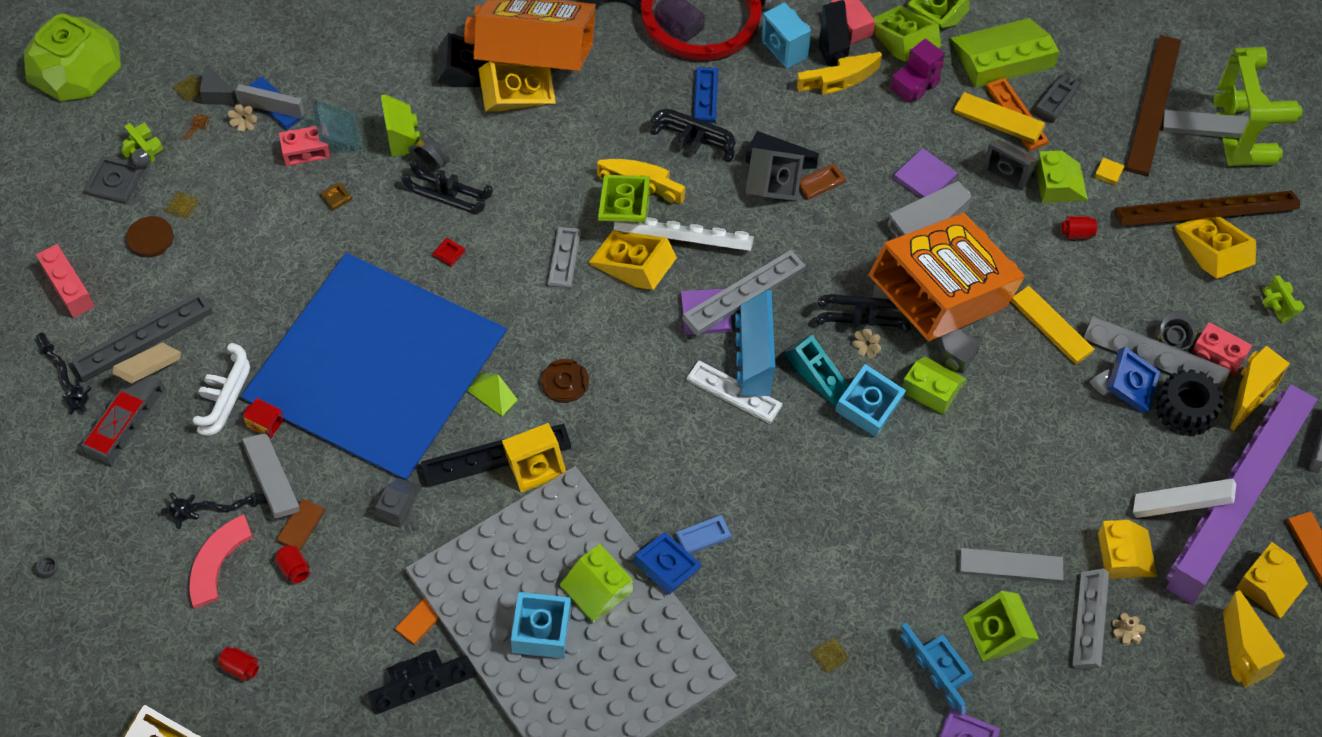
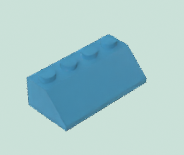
(756, 345)

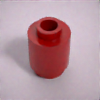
(1079, 227)
(292, 564)
(238, 663)

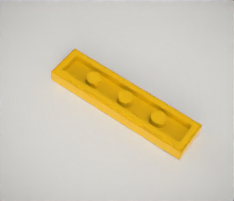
(999, 118)
(1052, 325)

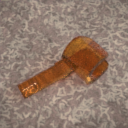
(198, 122)

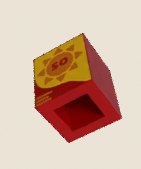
(263, 417)

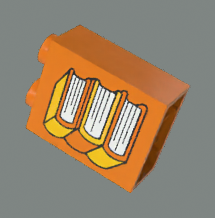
(532, 32)
(946, 275)

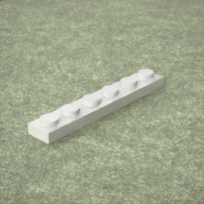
(693, 233)

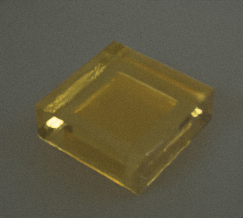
(188, 88)
(182, 205)
(831, 655)

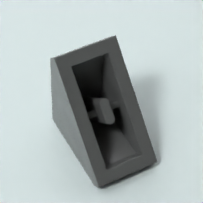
(215, 89)

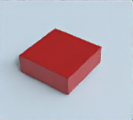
(449, 252)

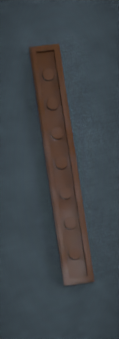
(1153, 106)
(1206, 208)

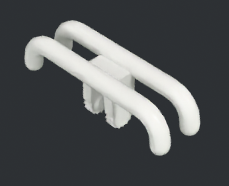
(227, 396)

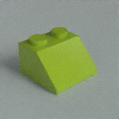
(944, 12)
(399, 125)
(1060, 178)
(932, 384)
(597, 583)
(1000, 626)

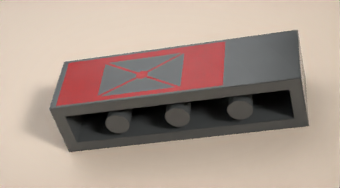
(122, 419)

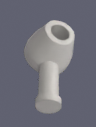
(1101, 382)

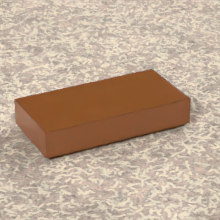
(821, 181)
(301, 524)

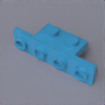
(944, 664)

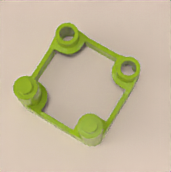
(1261, 110)

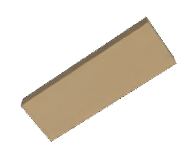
(146, 363)

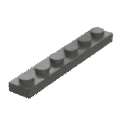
(142, 336)

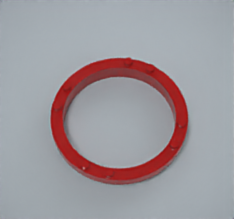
(701, 52)

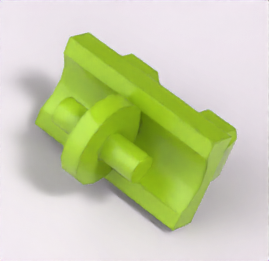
(137, 140)
(1280, 299)

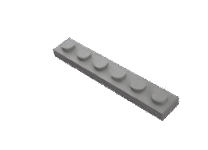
(730, 299)
(1152, 351)

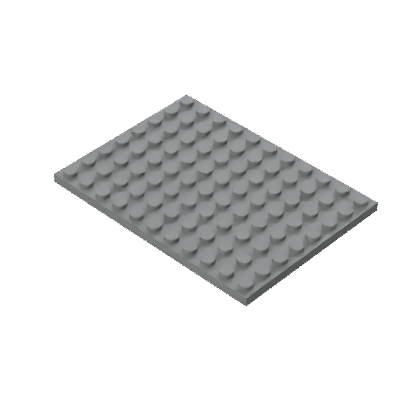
(618, 675)

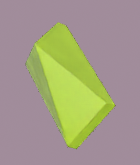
(493, 393)

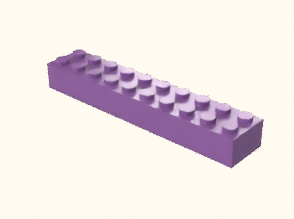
(1251, 475)

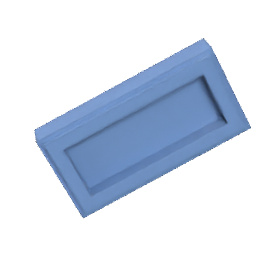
(703, 535)

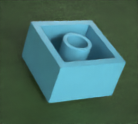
(786, 35)
(870, 400)
(541, 625)

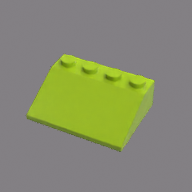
(1005, 51)

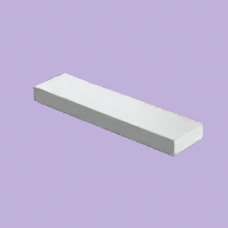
(726, 389)
(1184, 498)

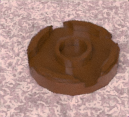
(150, 236)
(565, 381)

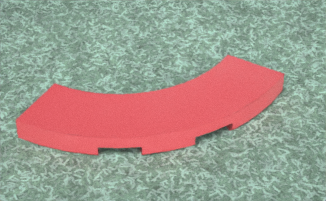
(210, 558)

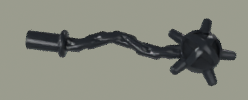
(77, 395)
(182, 509)

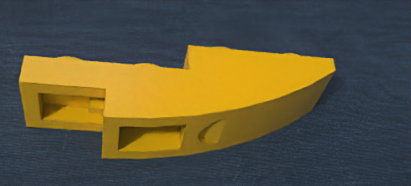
(844, 75)
(659, 177)

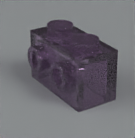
(680, 18)

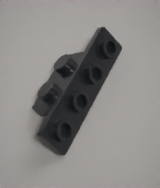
(419, 678)

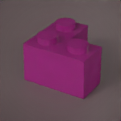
(920, 73)

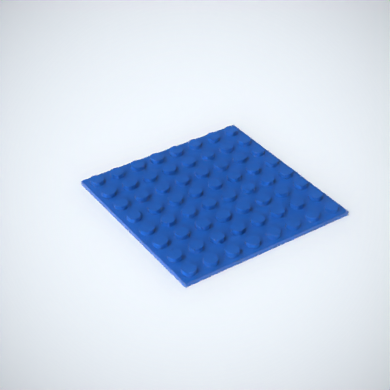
(375, 365)

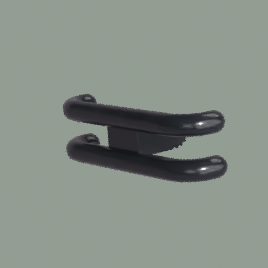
(695, 129)
(446, 189)
(863, 311)

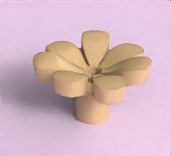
(242, 118)
(867, 343)
(1128, 629)

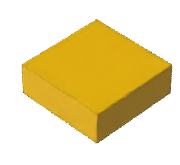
(1109, 171)

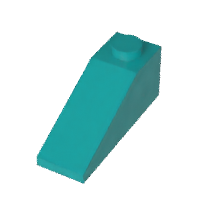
(817, 368)

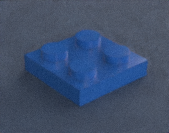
(1133, 380)
(666, 563)

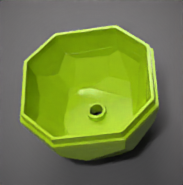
(71, 57)

